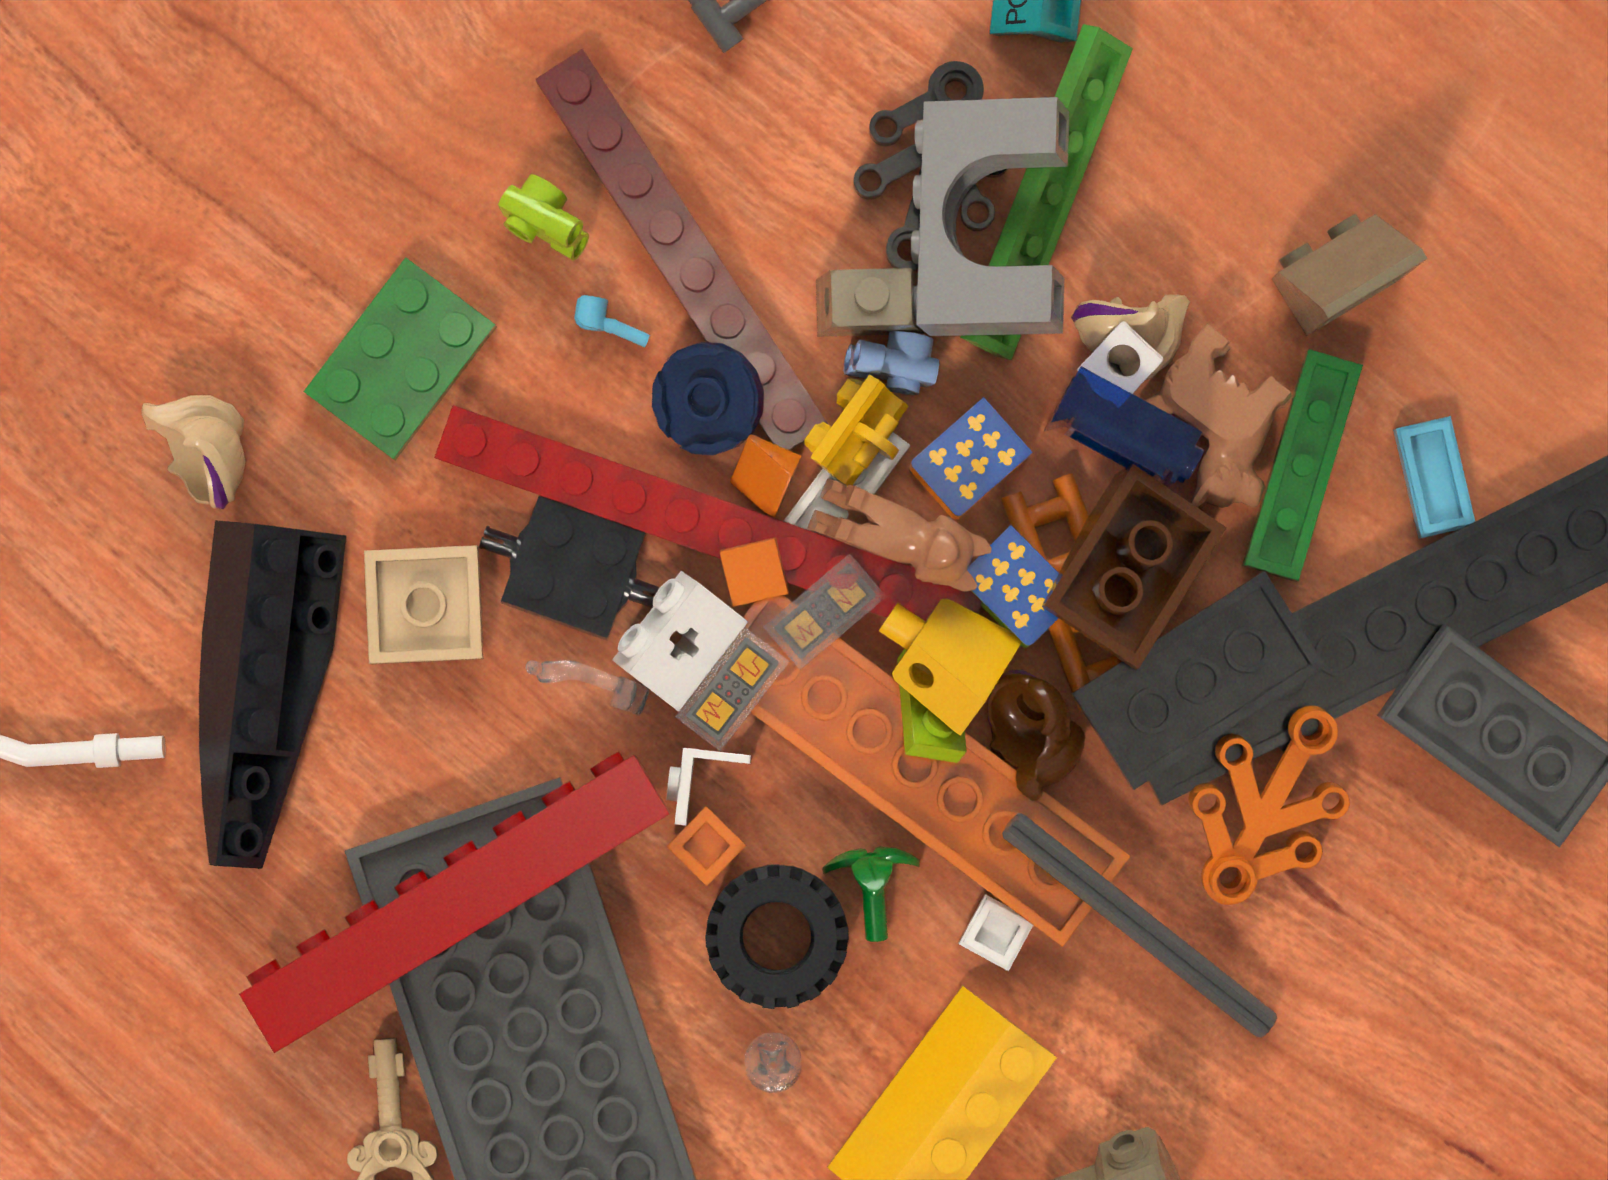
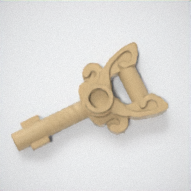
(391, 1143)

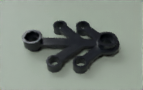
(910, 159)

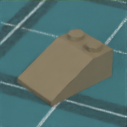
(1345, 271)

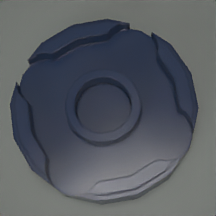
(707, 398)

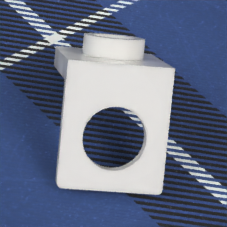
(1099, 362)
(681, 778)

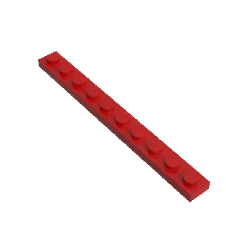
(669, 508)

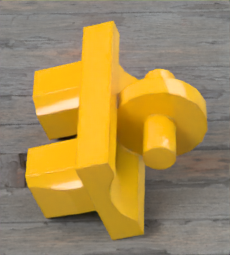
(859, 432)

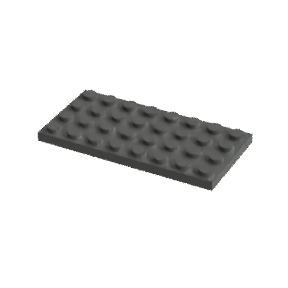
(528, 1024)

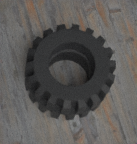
(784, 986)

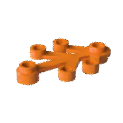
(1265, 813)

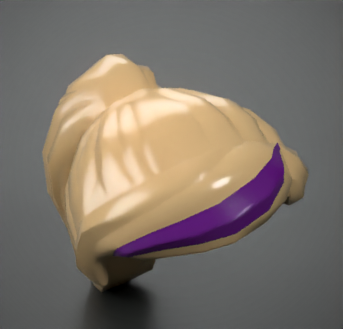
(1157, 324)
(203, 443)

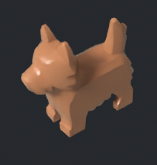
(1226, 415)
(935, 549)

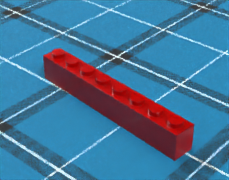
(453, 903)

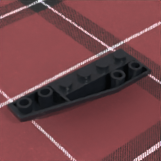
(260, 675)

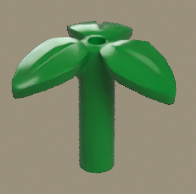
(872, 873)

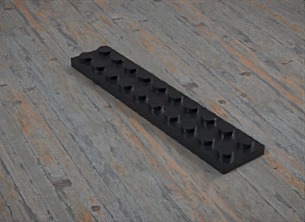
(1470, 580)

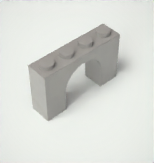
(958, 148)

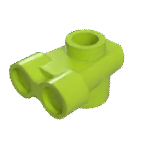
(539, 213)

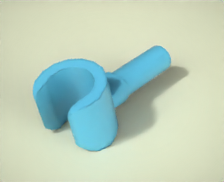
(591, 315)

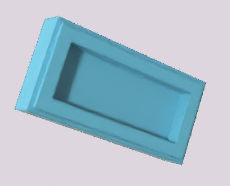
(1434, 477)

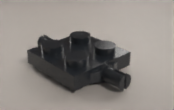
(571, 567)

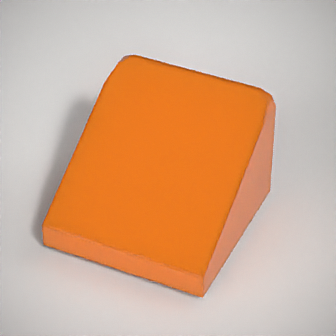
(764, 473)

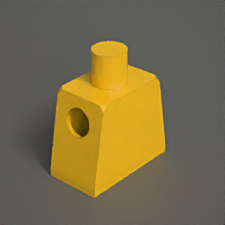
(950, 659)

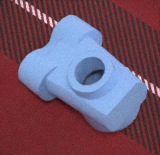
(903, 363)

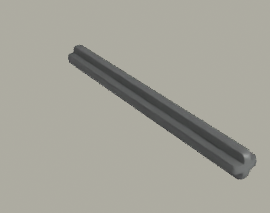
(1139, 925)

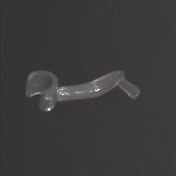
(627, 693)

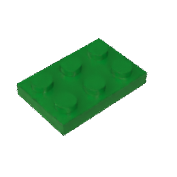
(400, 358)

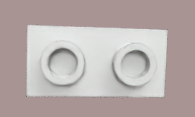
(706, 631)

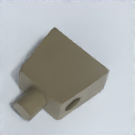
(866, 302)

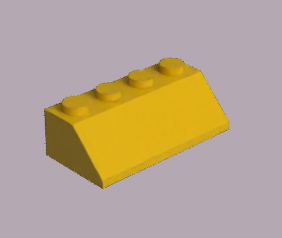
(946, 1098)

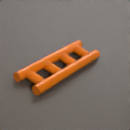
(1025, 520)

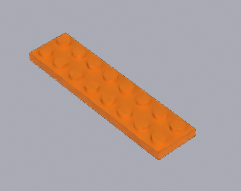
(851, 724)

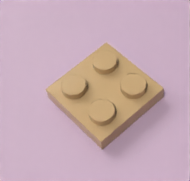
(423, 604)

